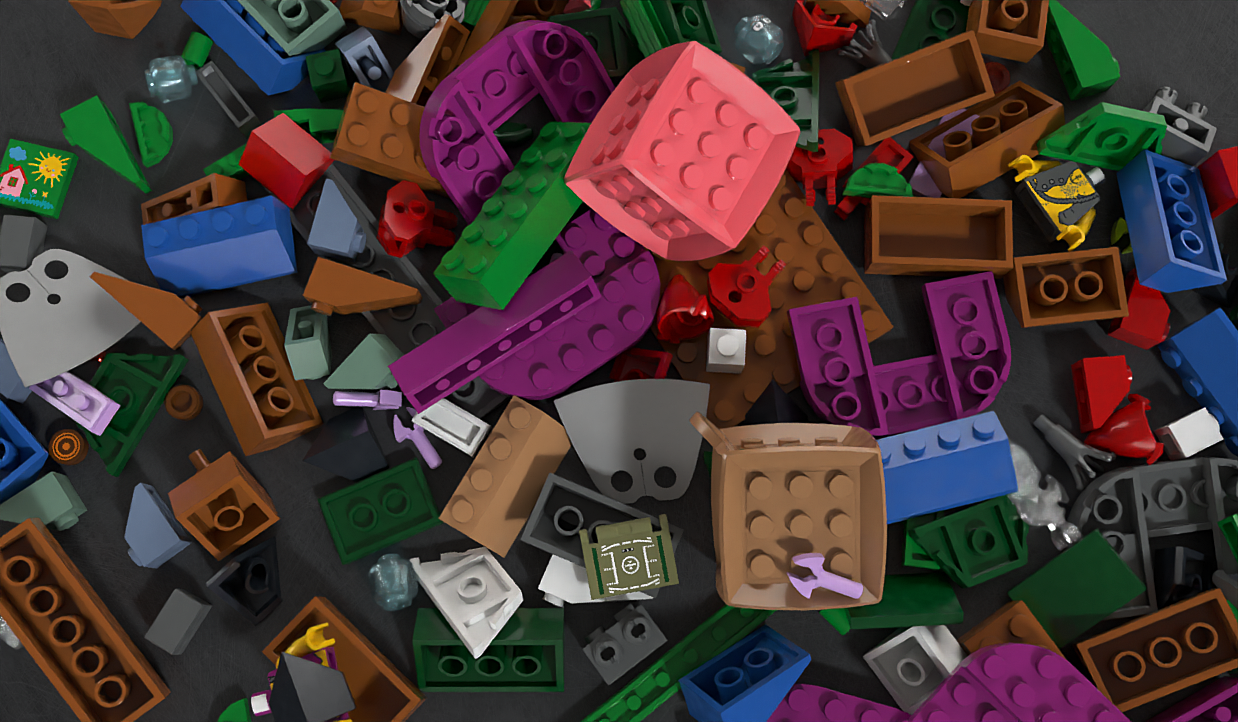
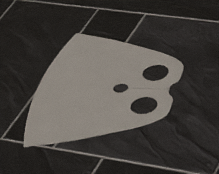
(59, 337)
(632, 414)

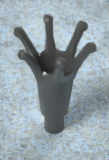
(869, 57)
(1073, 450)

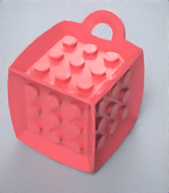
(684, 154)

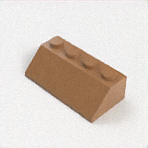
(507, 476)

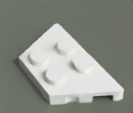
(470, 594)

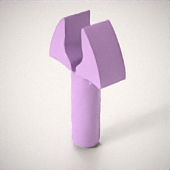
(379, 401)
(418, 438)
(822, 578)

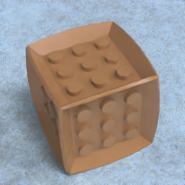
(794, 494)

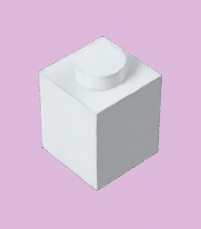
(726, 350)
(1189, 434)

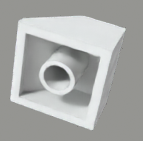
(915, 662)

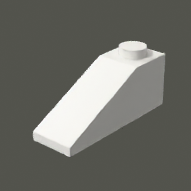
(569, 583)

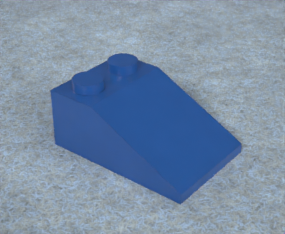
(745, 679)

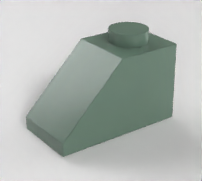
(308, 344)
(367, 366)
(49, 499)

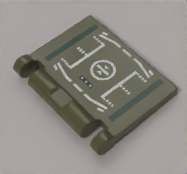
(629, 558)

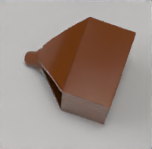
(117, 17)
(222, 504)

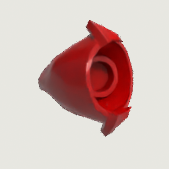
(682, 312)
(1128, 432)

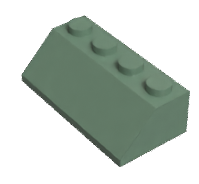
(297, 24)

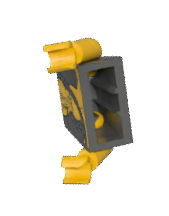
(1058, 197)

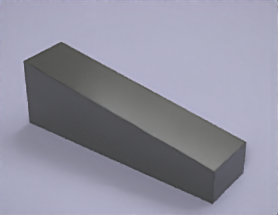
(228, 98)

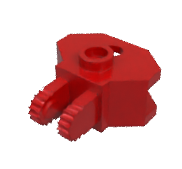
(823, 167)
(412, 221)
(746, 287)

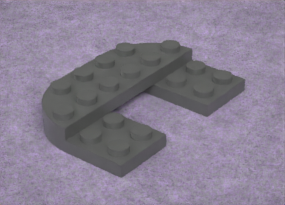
(1155, 502)

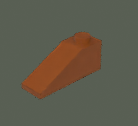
(429, 62)
(201, 195)
(354, 291)
(157, 309)

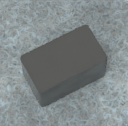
(20, 242)
(178, 621)

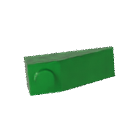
(1079, 54)
(99, 135)

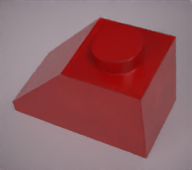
(1147, 315)
(1099, 388)

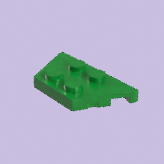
(1106, 136)

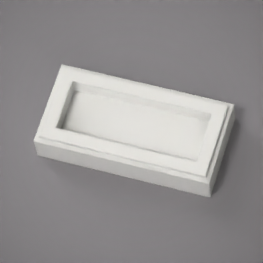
(453, 426)

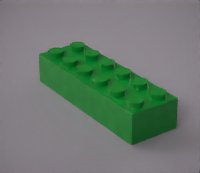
(515, 222)

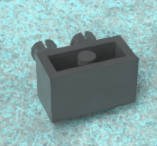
(1186, 133)
(624, 643)

